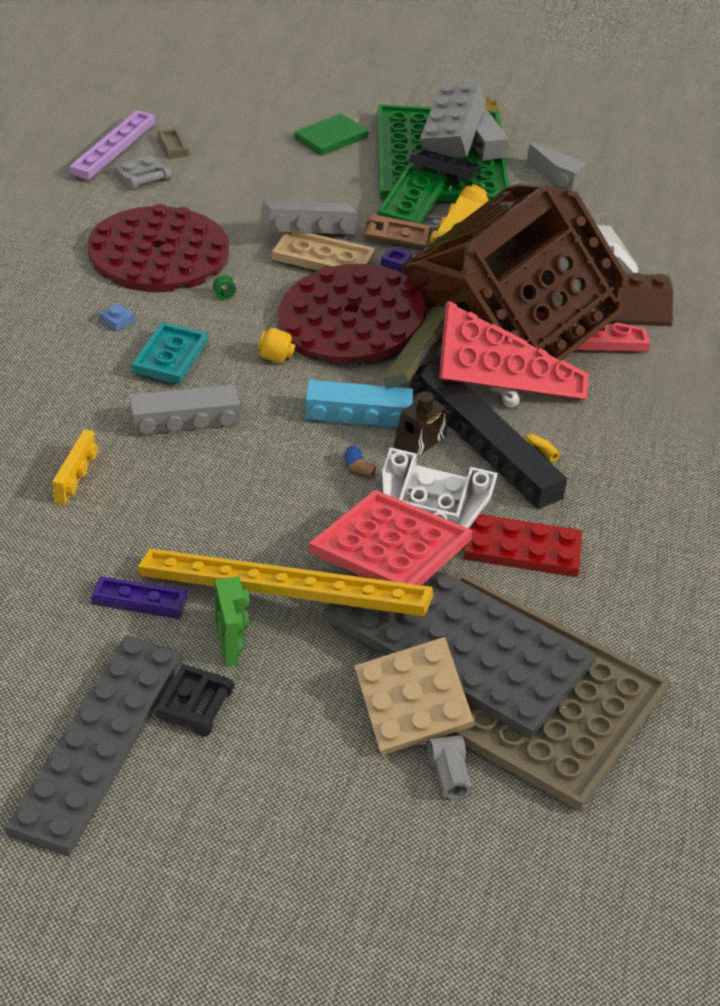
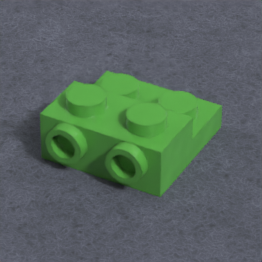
(230, 617)

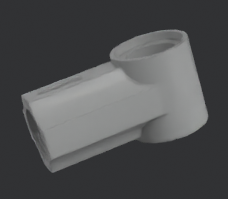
(449, 759)

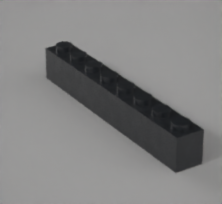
(493, 438)

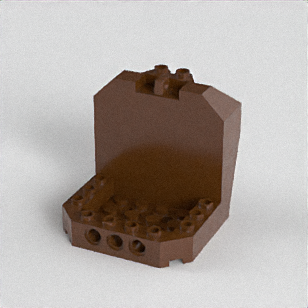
(510, 246)

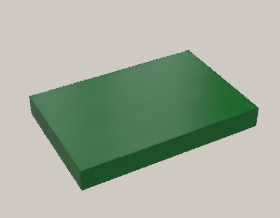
(331, 134)

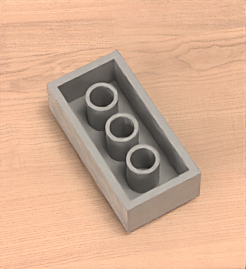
(454, 119)

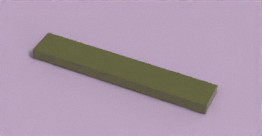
(416, 348)

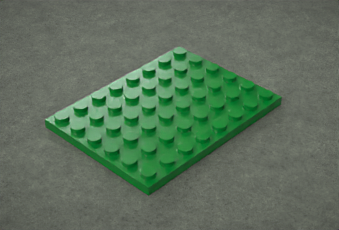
(400, 136)

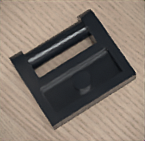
(185, 695)

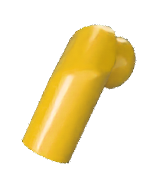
(543, 446)

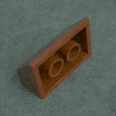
(647, 301)

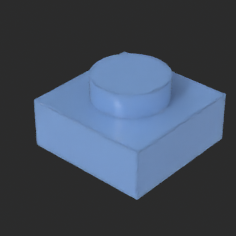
(117, 317)

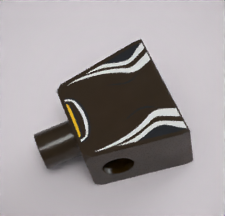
(421, 425)

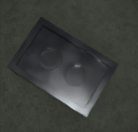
(445, 164)

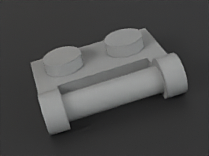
(142, 172)

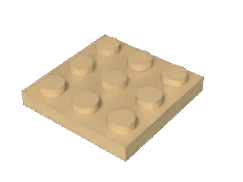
(414, 696)

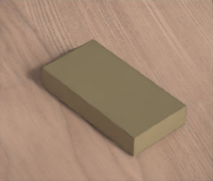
(173, 143)

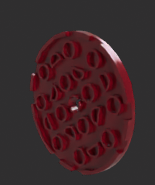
(129, 249)
(384, 319)

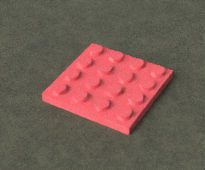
(390, 540)

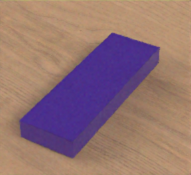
(139, 597)

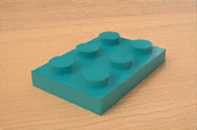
(170, 353)

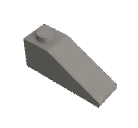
(557, 167)

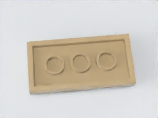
(317, 251)

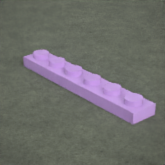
(112, 145)

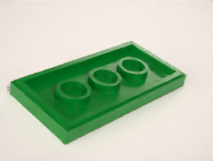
(413, 195)

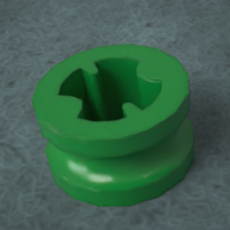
(219, 282)

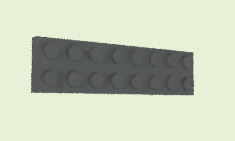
(94, 746)

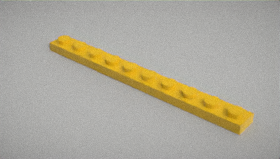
(289, 582)

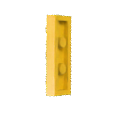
(74, 467)

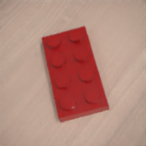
(525, 545)

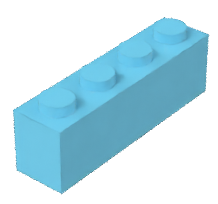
(356, 403)

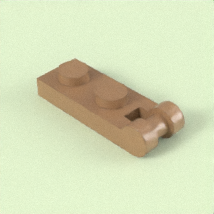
(397, 231)

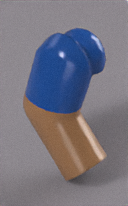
(356, 464)

